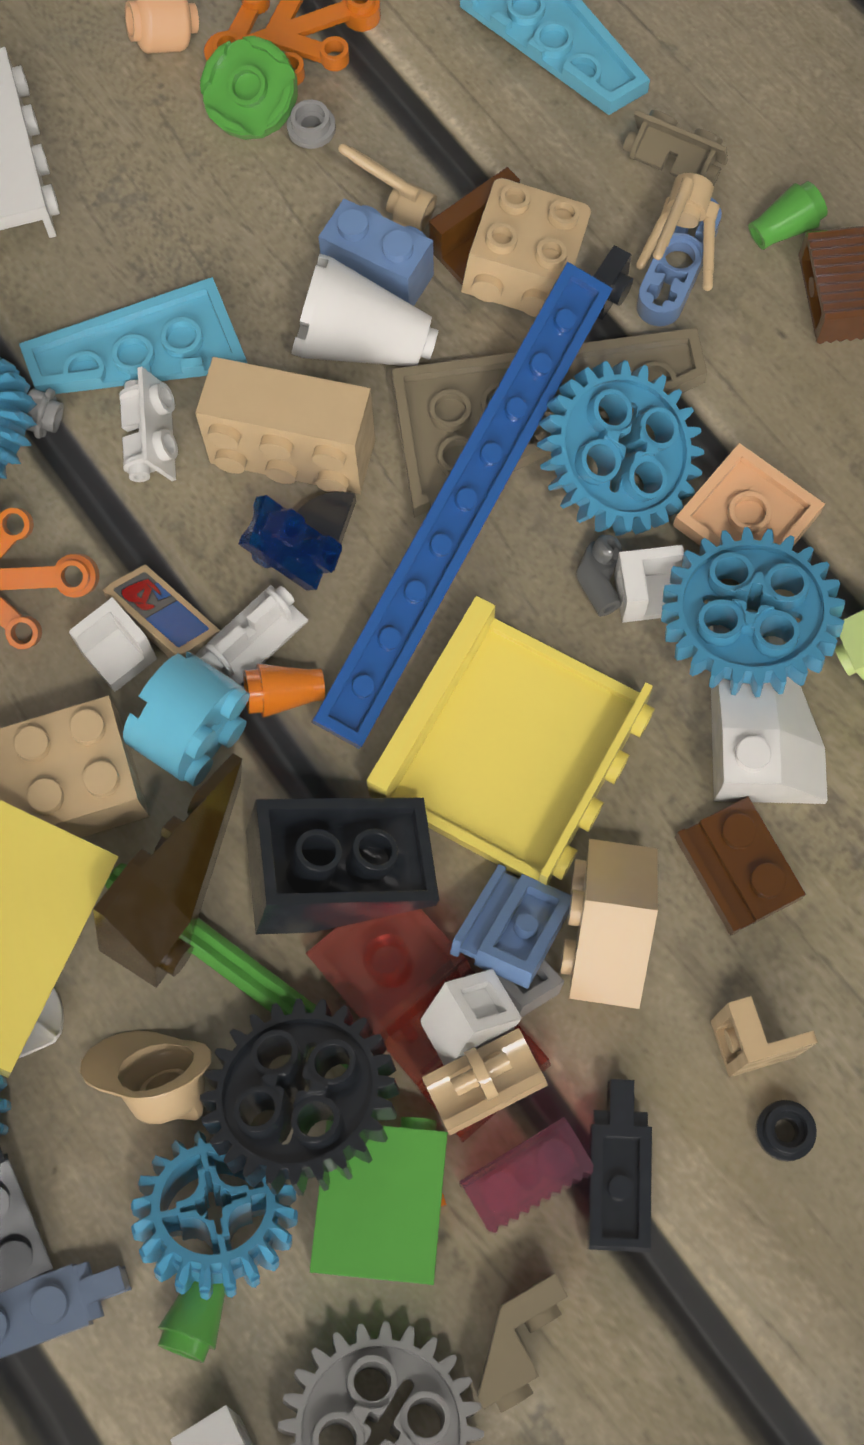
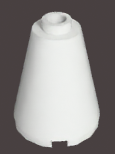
(360, 321)

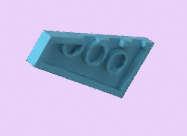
(568, 44)

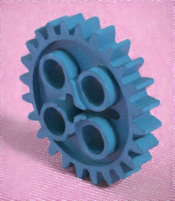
(620, 448)
(743, 652)

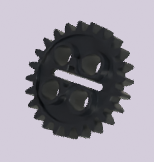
(249, 1087)

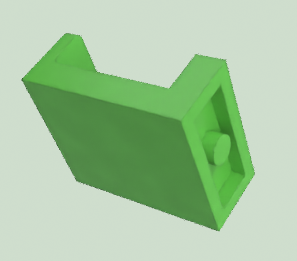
(388, 1212)

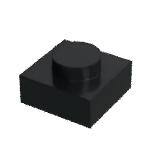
(615, 273)

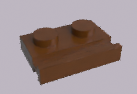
(739, 866)

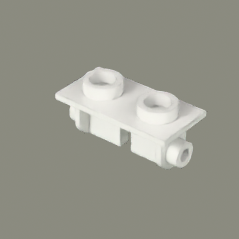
(148, 407)
(254, 634)

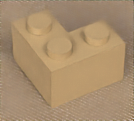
(616, 920)

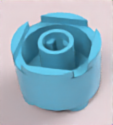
(187, 717)

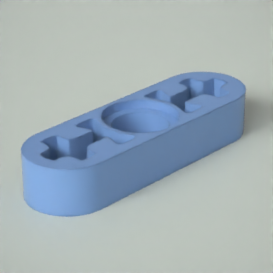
(680, 279)

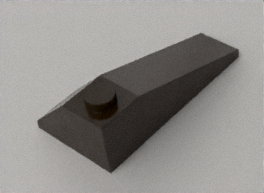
(158, 897)

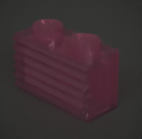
(527, 1176)

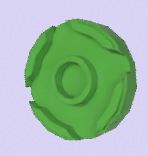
(249, 87)

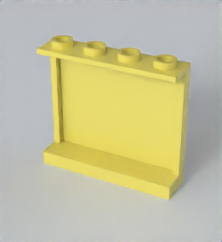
(511, 745)
(45, 901)

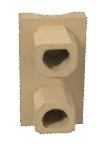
(484, 1081)

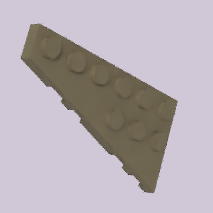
(446, 399)

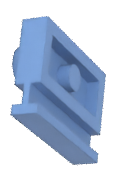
(512, 926)

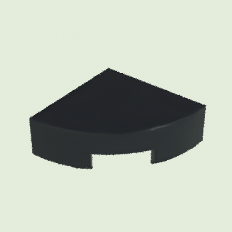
(329, 513)

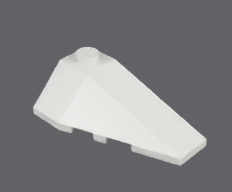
(766, 744)

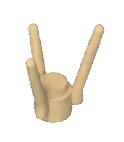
(407, 201)
(684, 208)

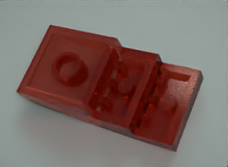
(390, 976)

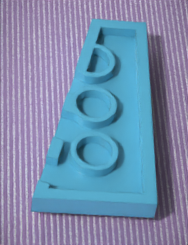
(164, 334)

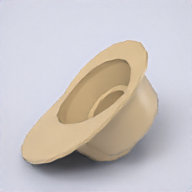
(151, 1073)

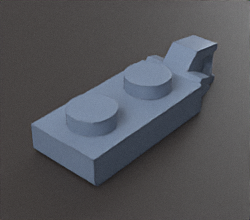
(56, 1304)

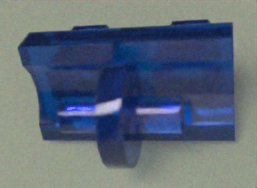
(288, 544)

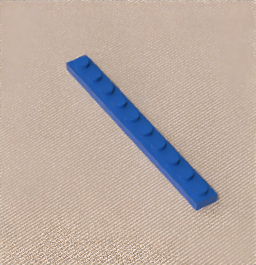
(461, 507)

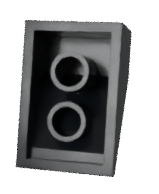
(337, 862)

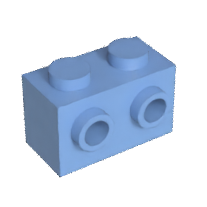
(379, 249)

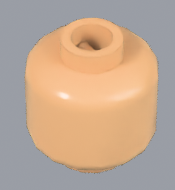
(161, 24)

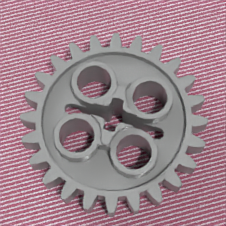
(333, 1400)

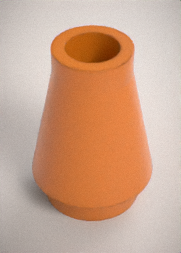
(281, 688)

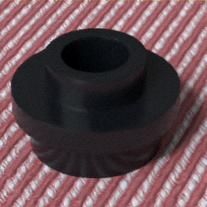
(803, 1125)

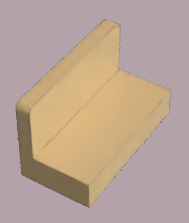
(744, 1041)

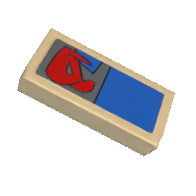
(161, 612)

